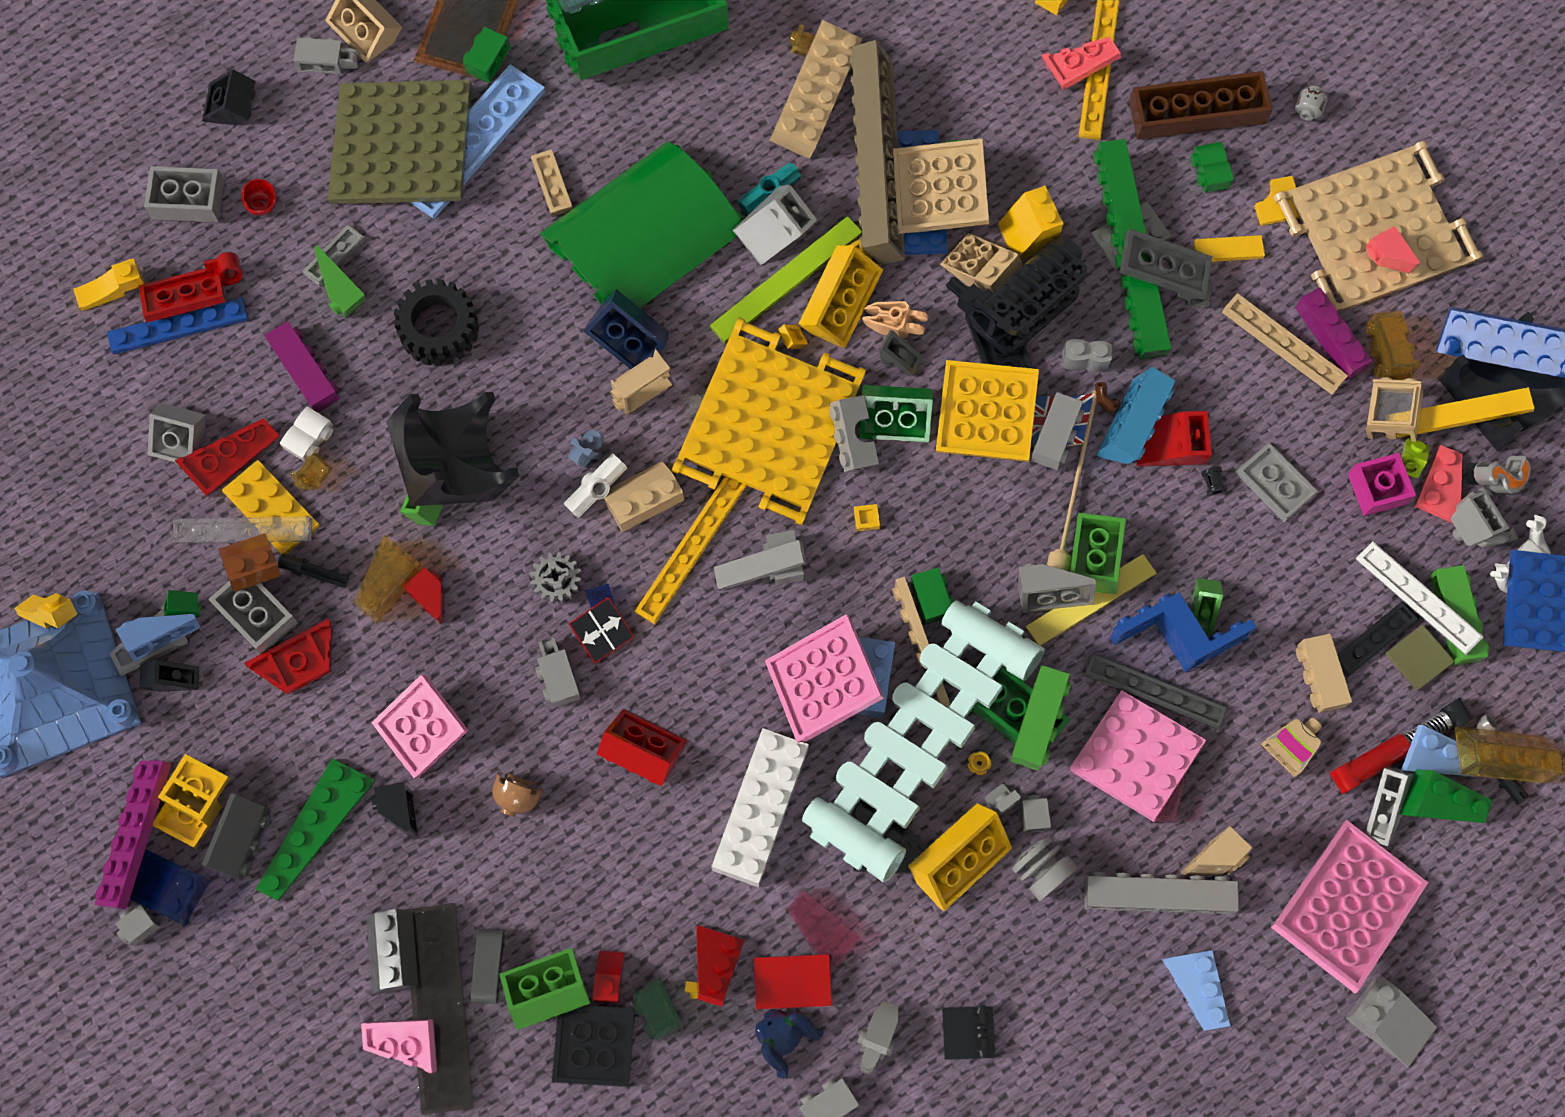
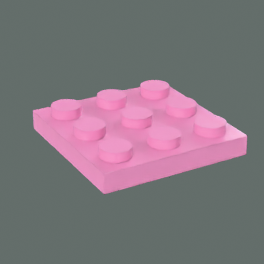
(420, 726)

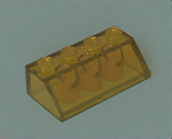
(1508, 755)

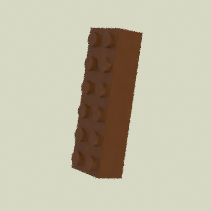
(1200, 105)

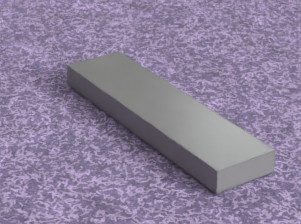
(760, 565)

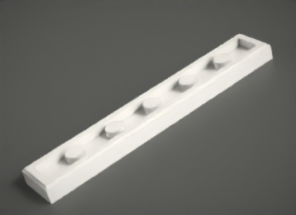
(1419, 598)

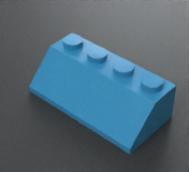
(1136, 417)

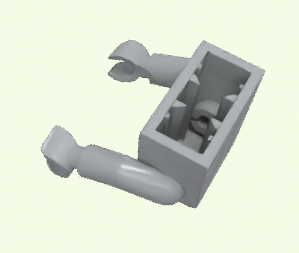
(1480, 521)

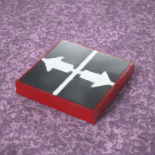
(601, 630)

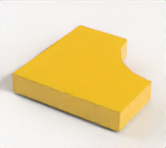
(1270, 212)

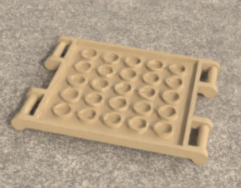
(1362, 202)

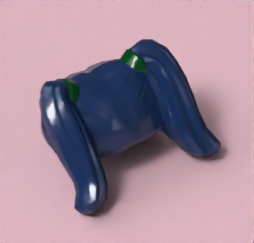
(781, 1034)

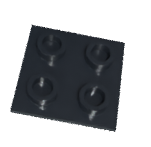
(968, 1032)

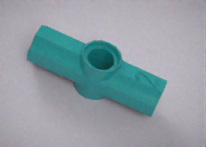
(785, 176)

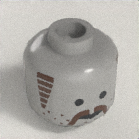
(1311, 103)

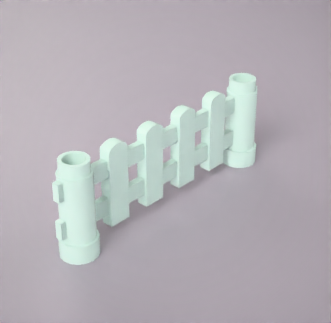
(865, 843)

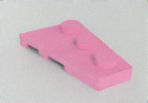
(402, 1040)

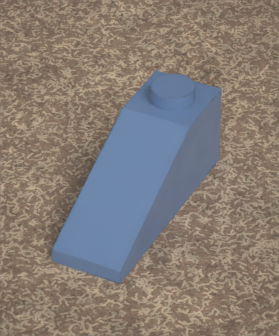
(152, 633)

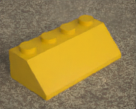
(841, 296)
(961, 856)

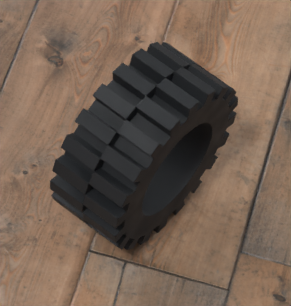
(440, 347)

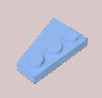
(1432, 752)
(1201, 987)

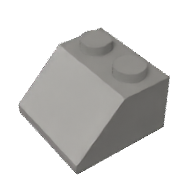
(174, 432)

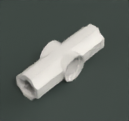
(605, 476)

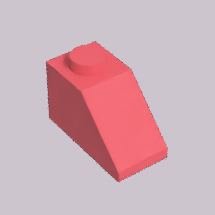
(1392, 251)

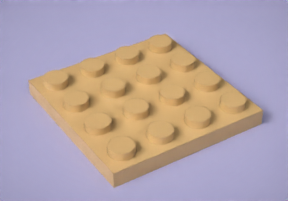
(940, 186)

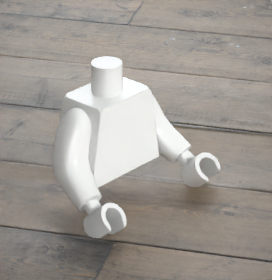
(1535, 543)

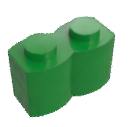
(1212, 167)

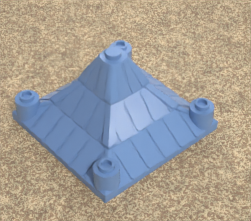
(60, 687)

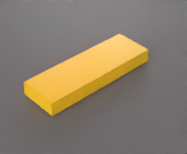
(1231, 248)

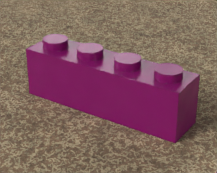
(1333, 333)
(302, 367)

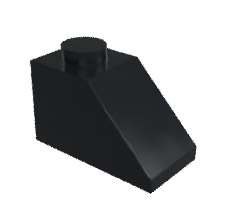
(168, 676)

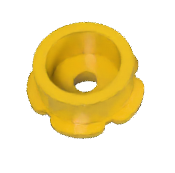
(983, 758)

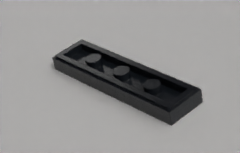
(1376, 638)

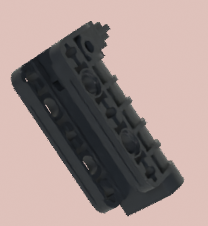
(1024, 296)

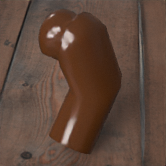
(1103, 400)

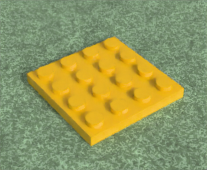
(987, 410)

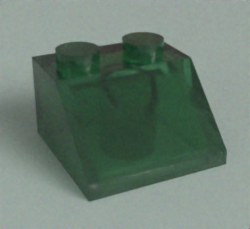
(658, 1011)

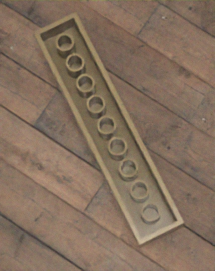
(875, 143)

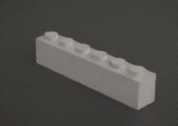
(1161, 895)

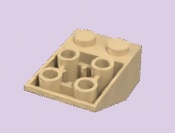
(981, 262)

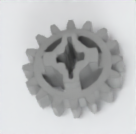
(564, 575)

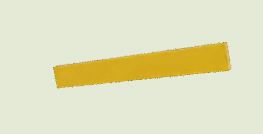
(1097, 83)
(690, 550)

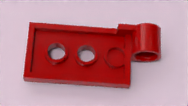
(205, 288)

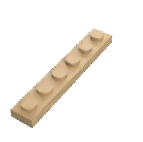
(1284, 343)
(916, 635)

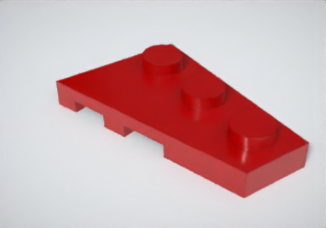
(716, 963)

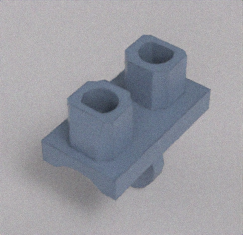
(585, 450)

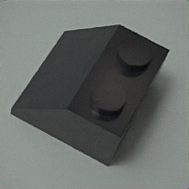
(229, 99)
(396, 806)

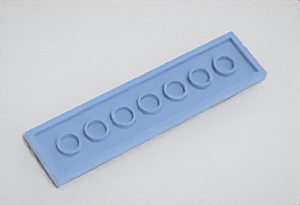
(492, 121)

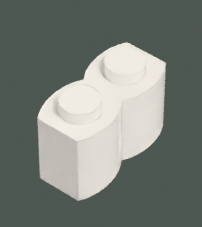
(307, 434)

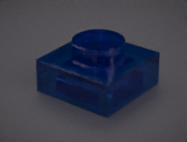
(598, 594)

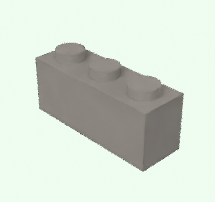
(1058, 431)

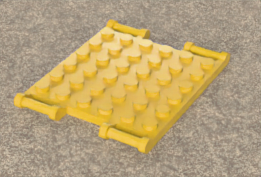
(767, 421)

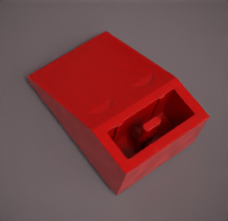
(1179, 440)

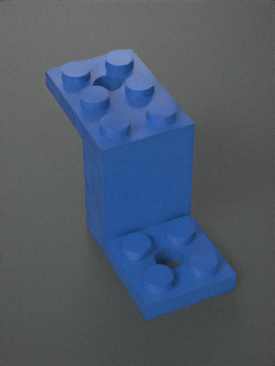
(1181, 631)

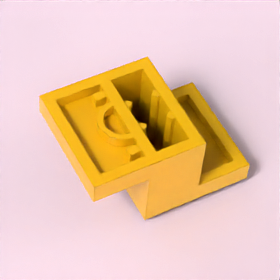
(190, 801)

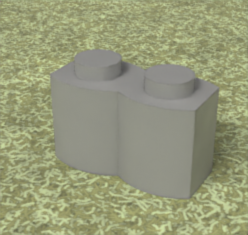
(1091, 356)

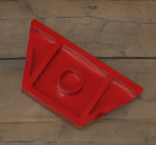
(296, 659)

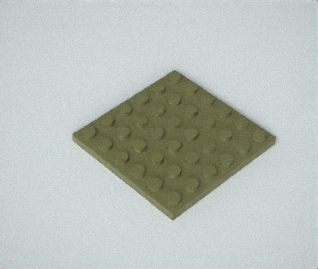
(400, 142)

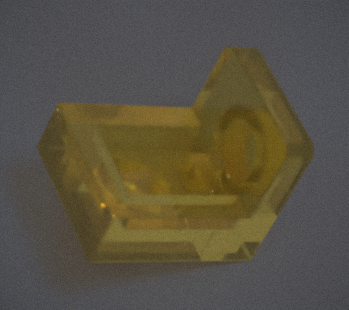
(800, 41)
(311, 473)

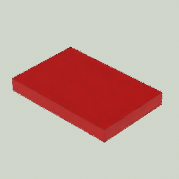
(792, 981)

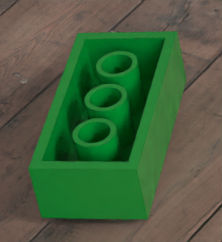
(1010, 707)

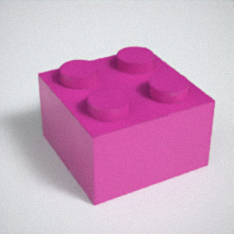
(1381, 484)

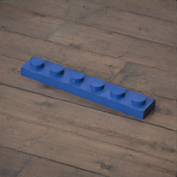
(177, 326)

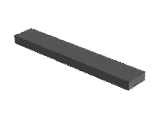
(1155, 691)

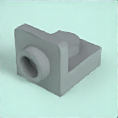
(1002, 799)

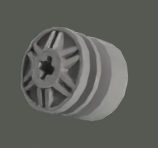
(1044, 867)

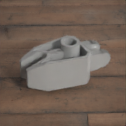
(877, 1039)

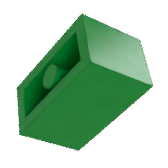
(486, 54)
(931, 594)

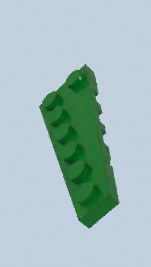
(324, 811)

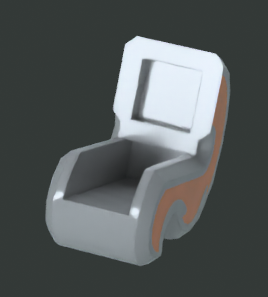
(1505, 479)

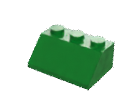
(897, 413)

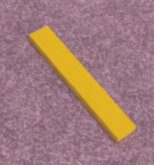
(1474, 411)

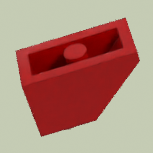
(428, 592)
(608, 977)

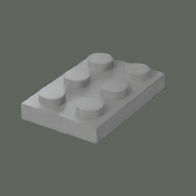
(1153, 227)

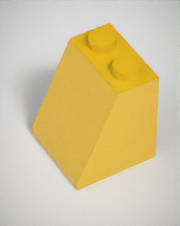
(1031, 223)

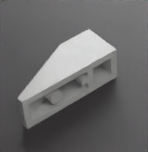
(1388, 804)

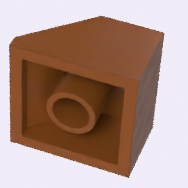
(249, 562)

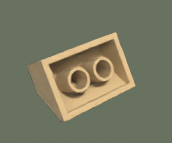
(364, 26)
(643, 496)
(1221, 855)

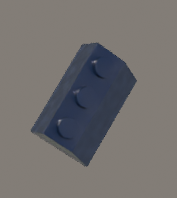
(626, 330)

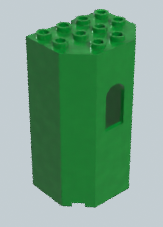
(661, 25)

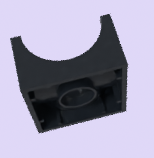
(1476, 379)
(447, 453)

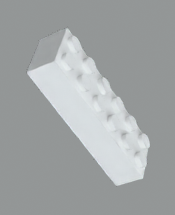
(760, 807)

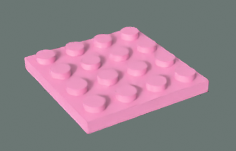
(824, 679)
(1137, 755)

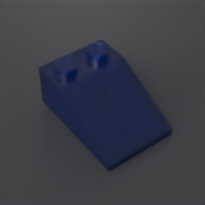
(168, 888)

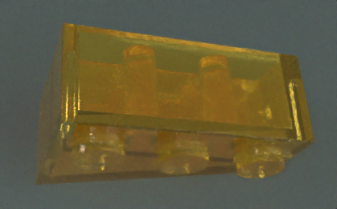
(1391, 346)
(385, 579)

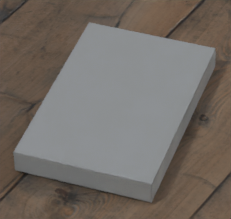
(1276, 482)

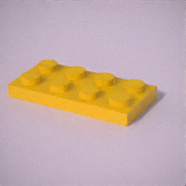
(261, 495)

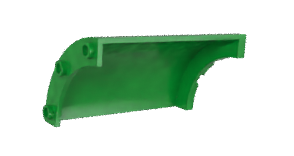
(645, 227)

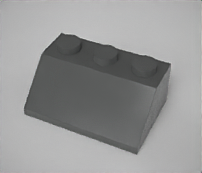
(237, 837)
(392, 951)

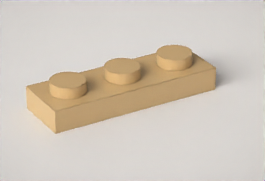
(551, 183)

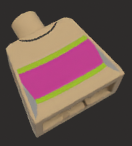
(1294, 744)

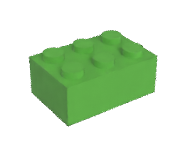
(1098, 550)
(544, 988)

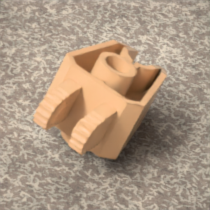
(895, 317)

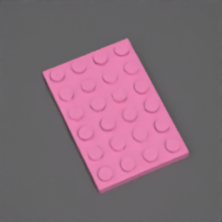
(1350, 906)

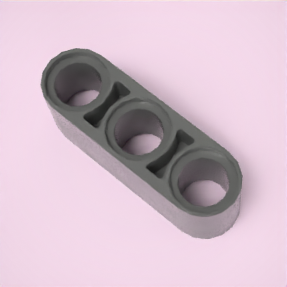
(486, 966)

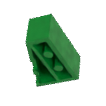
(1442, 798)

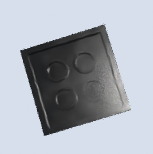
(594, 1046)

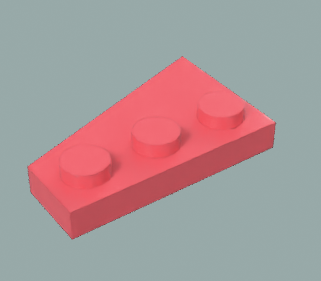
(1078, 63)
(1442, 484)

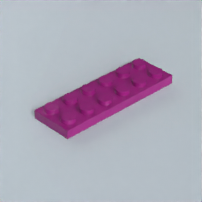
(132, 834)

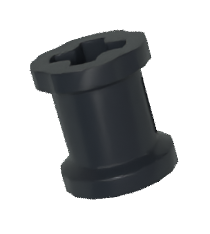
(1214, 481)

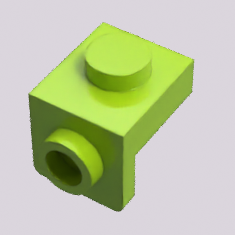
(1415, 457)

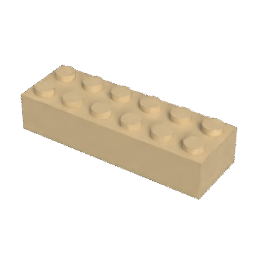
(815, 90)

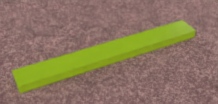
(786, 278)

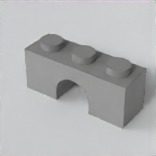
(853, 452)

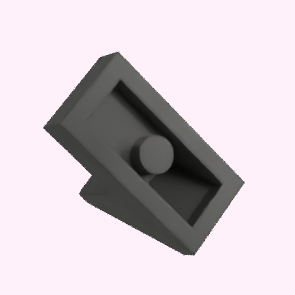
(900, 353)

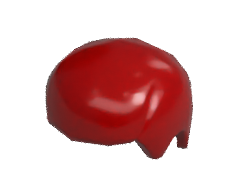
(254, 192)

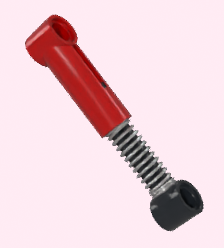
(1396, 748)

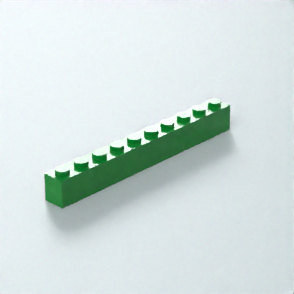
(1125, 213)

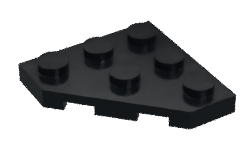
(897, 833)

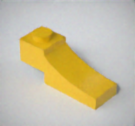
(110, 286)
(48, 611)

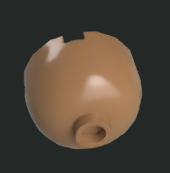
(515, 794)

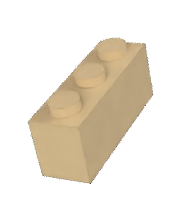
(1323, 673)

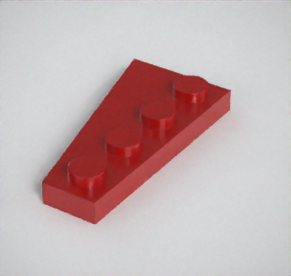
(219, 461)

